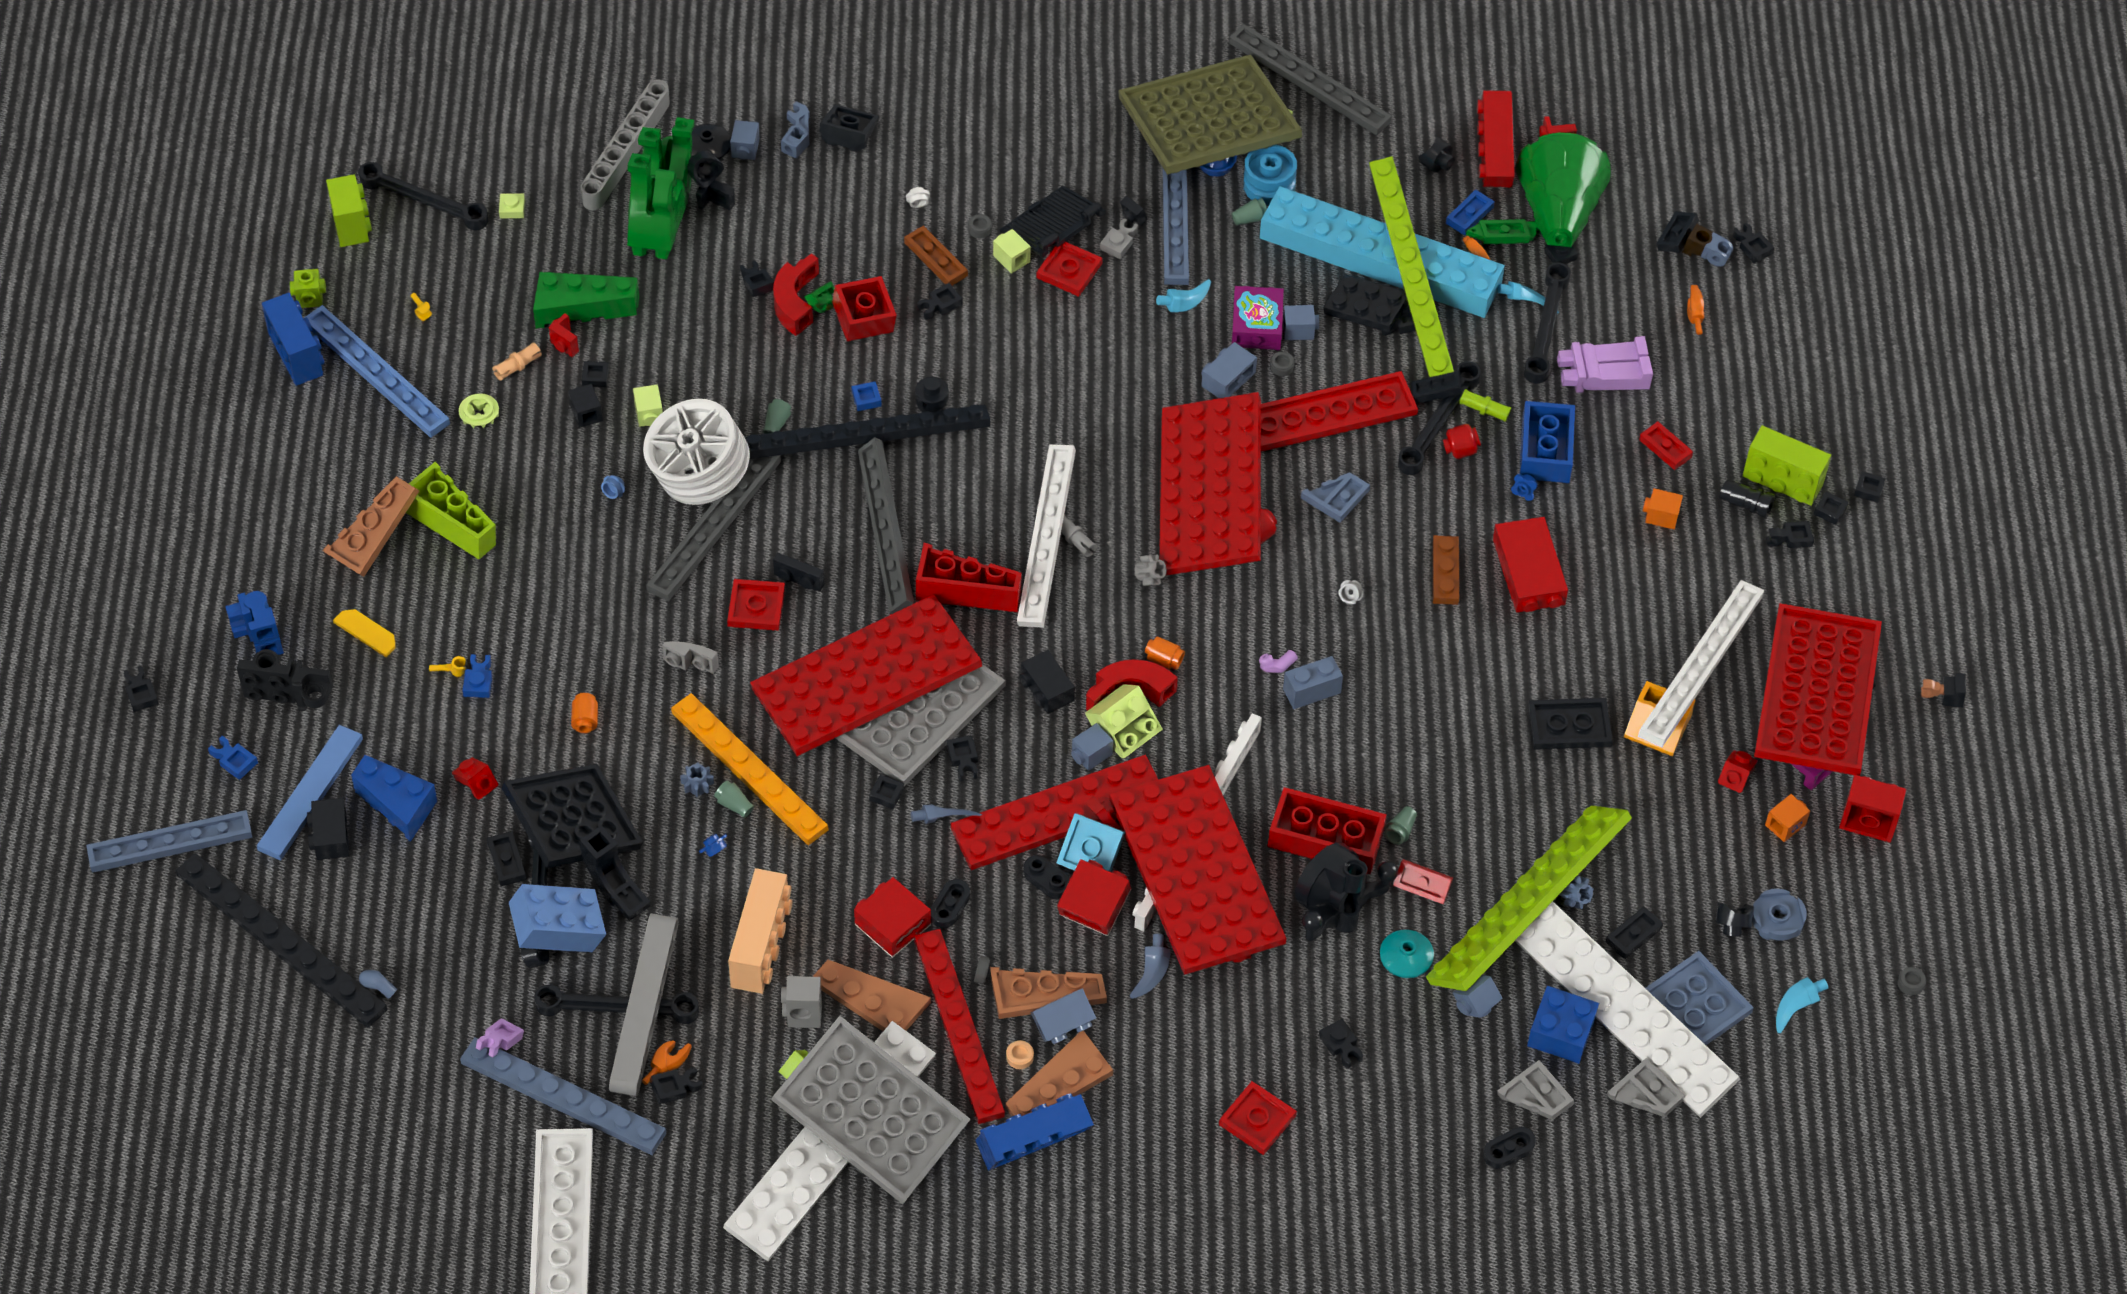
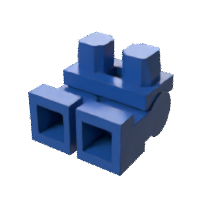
(255, 618)

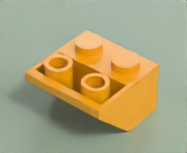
(1644, 706)

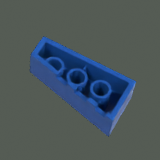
(1033, 1131)

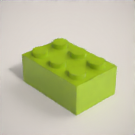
(1786, 465)

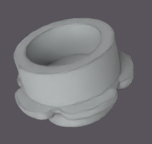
(1346, 596)

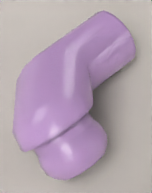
(1279, 665)

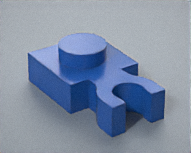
(479, 679)
(233, 759)

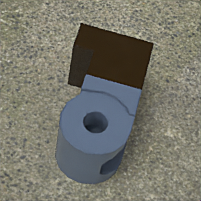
(1708, 246)

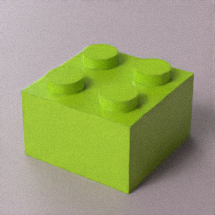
(349, 210)

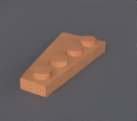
(366, 537)
(1023, 992)
(872, 997)
(1069, 1071)

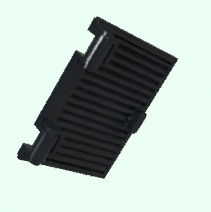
(1054, 219)

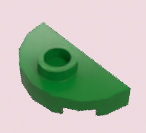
(821, 298)

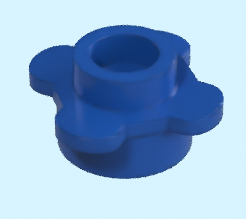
(1524, 486)
(714, 844)

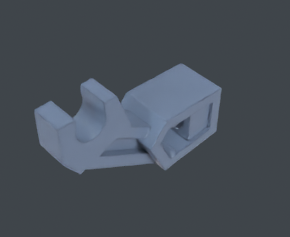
(800, 129)

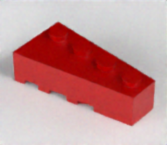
(1496, 138)
(966, 581)

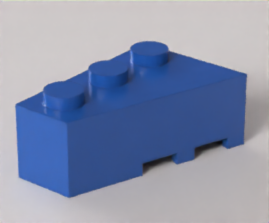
(395, 794)

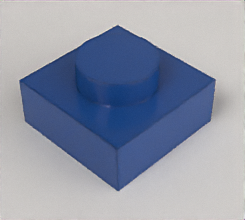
(866, 396)

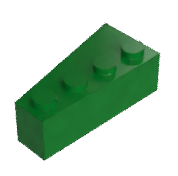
(584, 297)

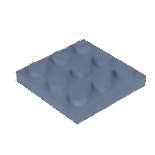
(1701, 998)

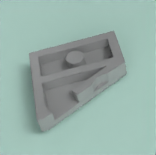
(1647, 1090)
(1537, 1091)

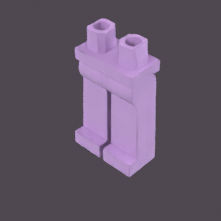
(1606, 366)

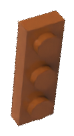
(935, 256)
(1445, 569)

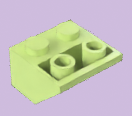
(1125, 718)

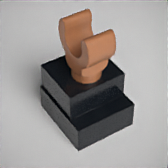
(1952, 690)

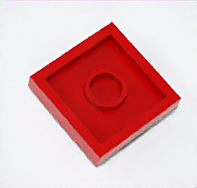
(1069, 268)
(756, 604)
(1257, 1118)

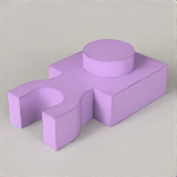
(500, 1035)

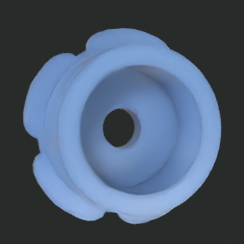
(613, 486)

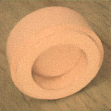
(1020, 1054)

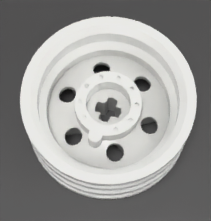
(691, 441)

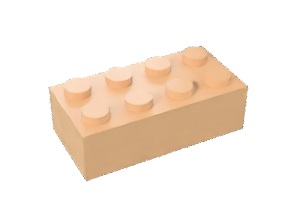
(759, 931)

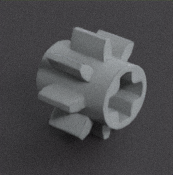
(1150, 570)

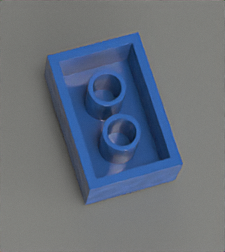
(293, 338)
(1547, 441)

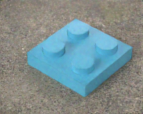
(1090, 841)

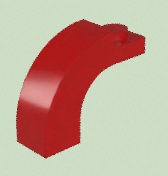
(789, 307)
(1153, 679)

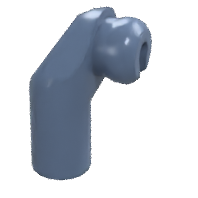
(375, 980)

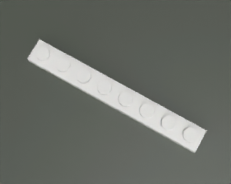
(1046, 536)

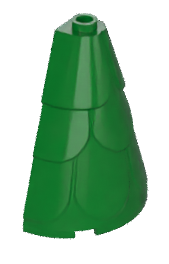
(1562, 183)

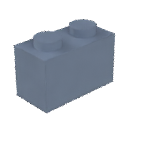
(1228, 371)
(1312, 682)
(1063, 1016)

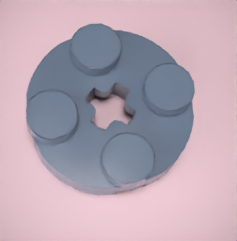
(1772, 927)

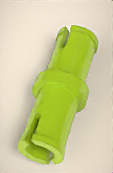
(1485, 405)

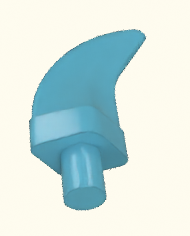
(1520, 292)
(1184, 300)
(1798, 996)

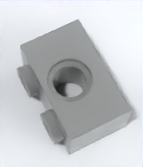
(802, 1002)

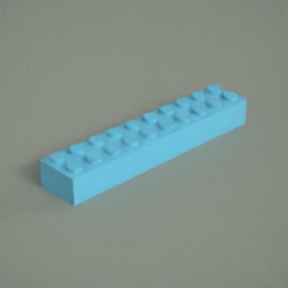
(1365, 248)

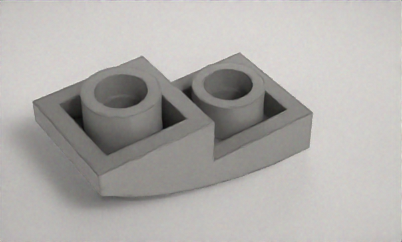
(683, 654)

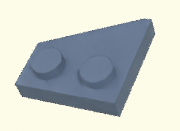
(1337, 496)

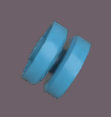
(1267, 170)

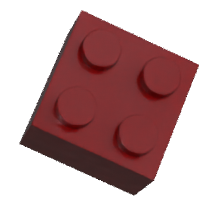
(864, 308)
(1872, 808)

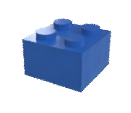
(1563, 1024)

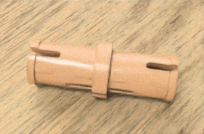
(517, 361)

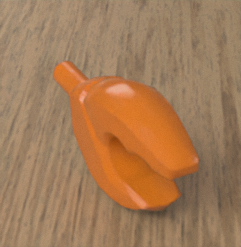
(1474, 247)
(1695, 308)
(663, 1062)

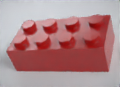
(1310, 823)

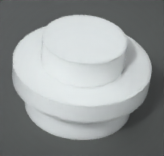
(918, 197)

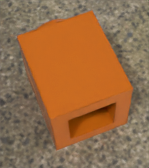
(1662, 508)
(1787, 817)

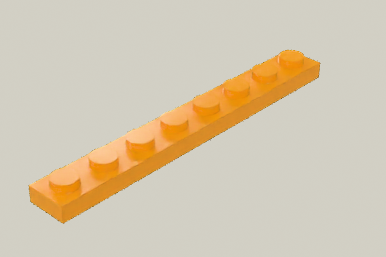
(749, 769)

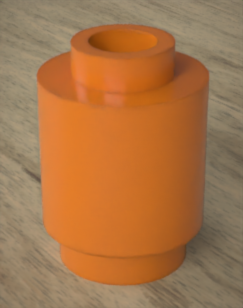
(1164, 653)
(584, 713)

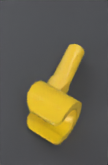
(422, 310)
(456, 671)

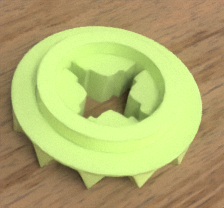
(478, 402)

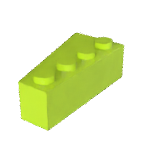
(450, 512)

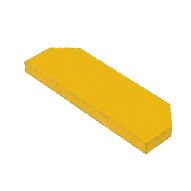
(366, 631)

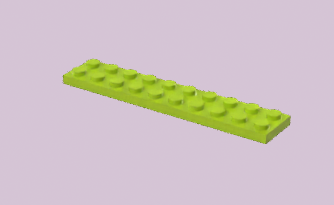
(1528, 898)

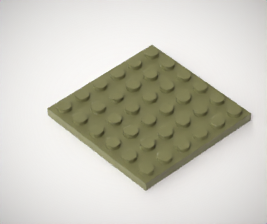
(1209, 114)

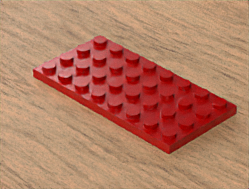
(1211, 484)
(865, 674)
(1818, 689)
(1197, 869)

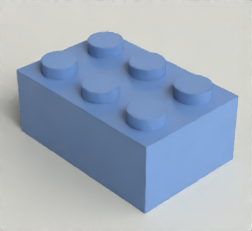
(557, 918)

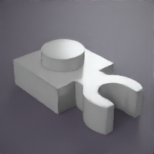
(1119, 241)

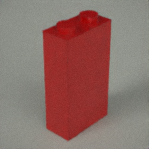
(1530, 564)

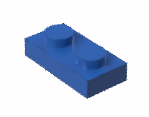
(1469, 212)

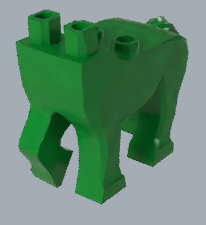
(659, 188)

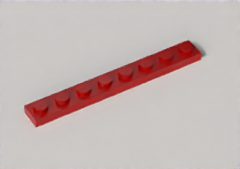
(959, 1026)

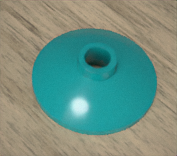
(1406, 963)

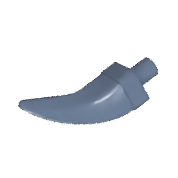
(931, 813)
(1156, 965)

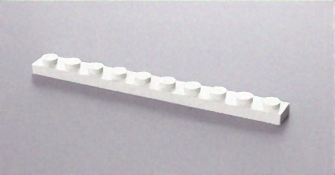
(1700, 664)
(1224, 774)

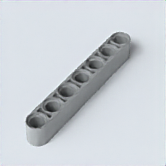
(615, 157)
(643, 1005)

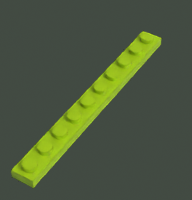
(1411, 267)

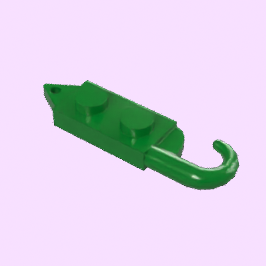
(1504, 231)

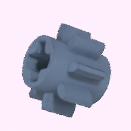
(697, 779)
(1577, 893)

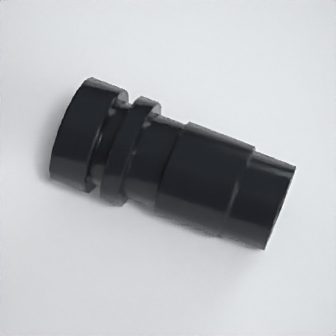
(1748, 498)

